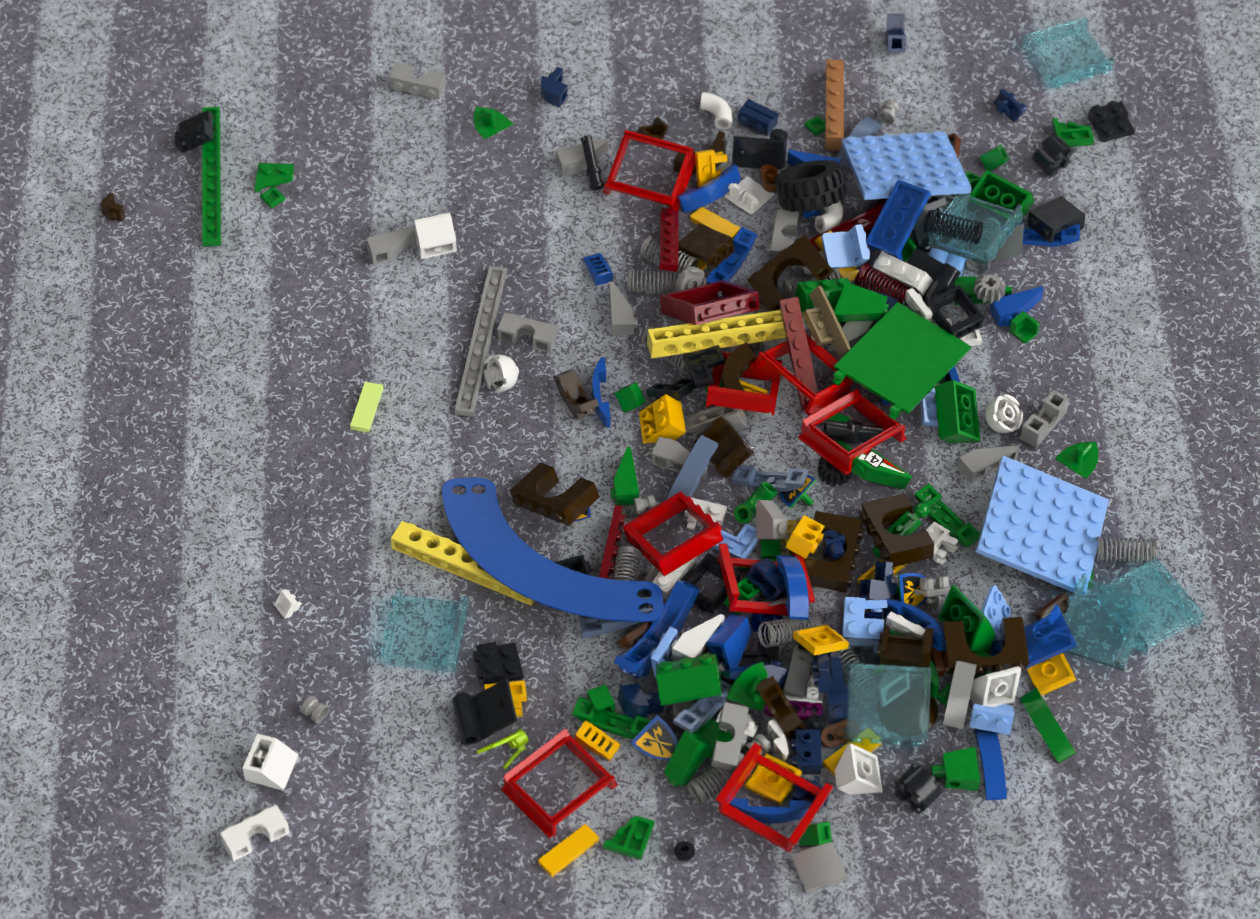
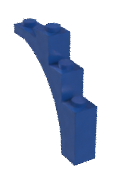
(676, 610)

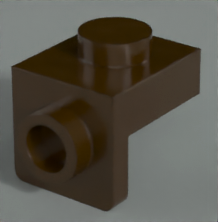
(656, 130)
(111, 209)

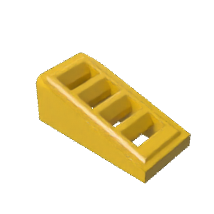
(593, 746)

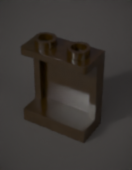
(707, 246)
(731, 448)
(905, 650)

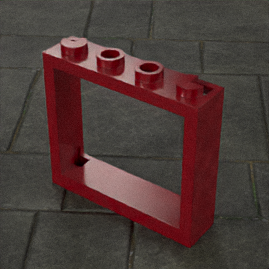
(705, 301)

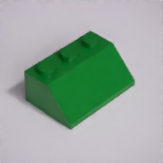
(1002, 192)
(832, 289)
(957, 412)
(976, 625)
(688, 679)

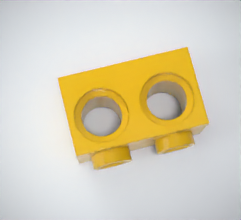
(805, 537)

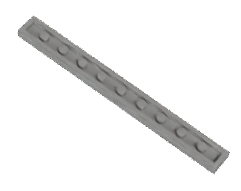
(481, 341)

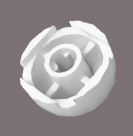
(501, 369)
(1003, 414)

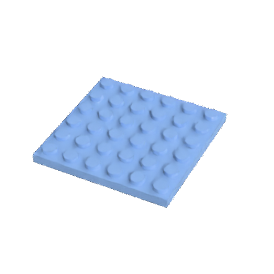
(914, 158)
(1041, 525)

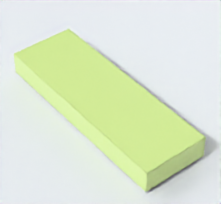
(366, 407)

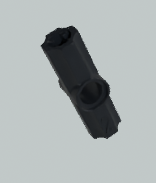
(851, 431)

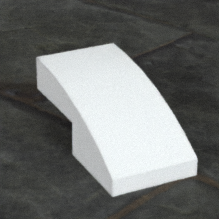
(780, 745)

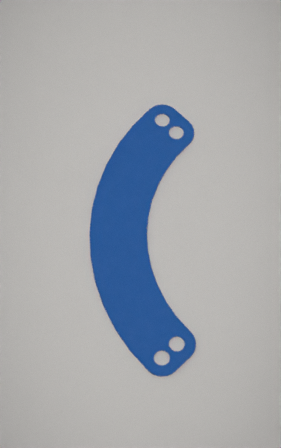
(507, 558)

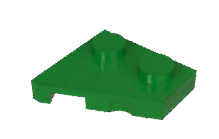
(1072, 133)
(273, 175)
(631, 838)

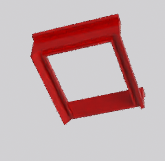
(680, 185)
(744, 399)
(817, 400)
(834, 452)
(735, 605)
(738, 778)
(530, 807)

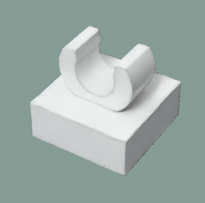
(286, 603)

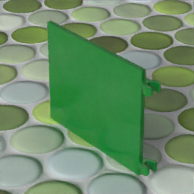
(901, 358)

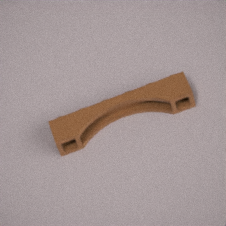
(834, 104)

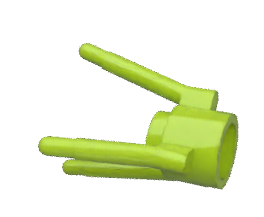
(515, 740)

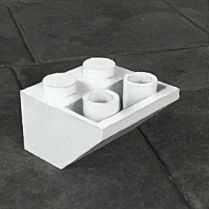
(435, 235)
(269, 762)

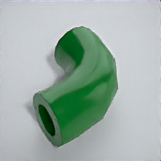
(747, 510)

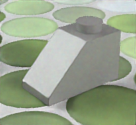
(770, 521)

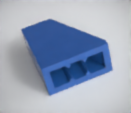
(730, 640)

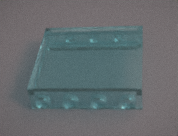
(1066, 53)
(997, 226)
(1170, 608)
(1105, 621)
(425, 633)
(888, 704)

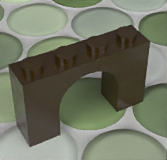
(799, 253)
(562, 508)
(895, 548)
(836, 574)
(1013, 652)

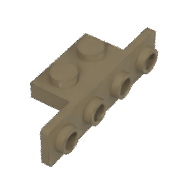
(824, 323)

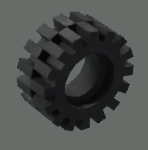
(831, 476)

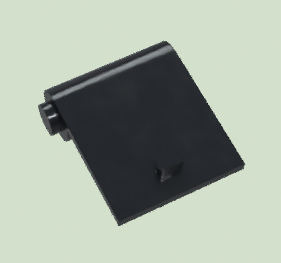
(760, 150)
(942, 274)
(484, 713)

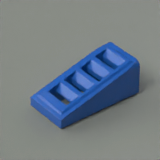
(602, 278)

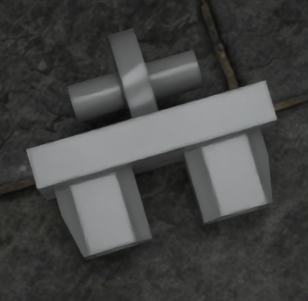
(934, 592)

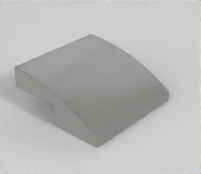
(819, 867)

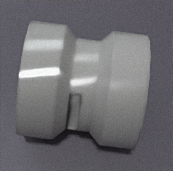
(888, 112)
(643, 505)
(314, 709)
(760, 740)

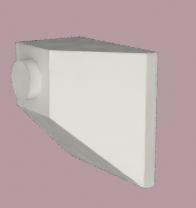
(996, 688)
(858, 772)

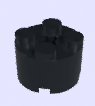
(1053, 155)
(917, 788)

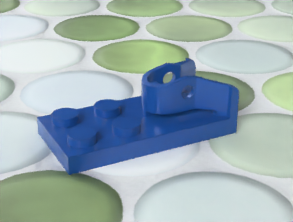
(897, 218)
(1044, 638)

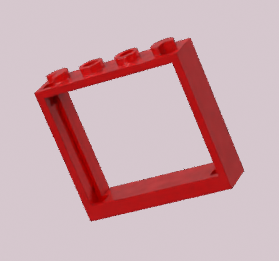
(682, 553)

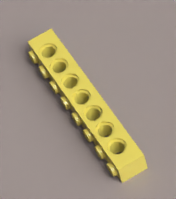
(722, 332)
(457, 563)

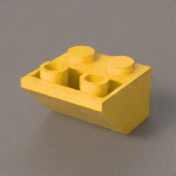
(662, 419)

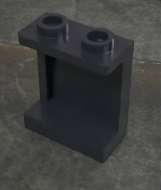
(1054, 217)
(920, 236)

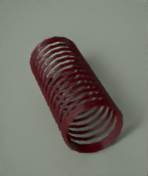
(867, 272)

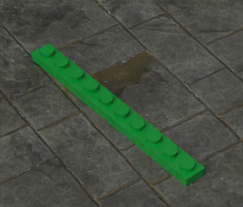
(212, 184)

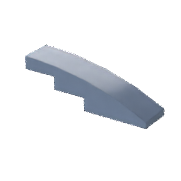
(694, 467)
(595, 627)

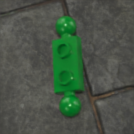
(907, 523)

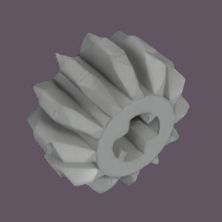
(989, 288)

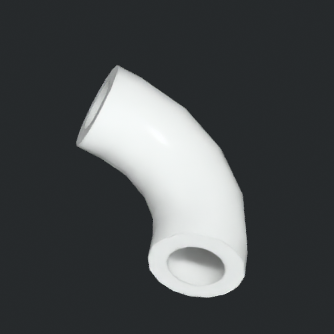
(719, 108)
(831, 218)

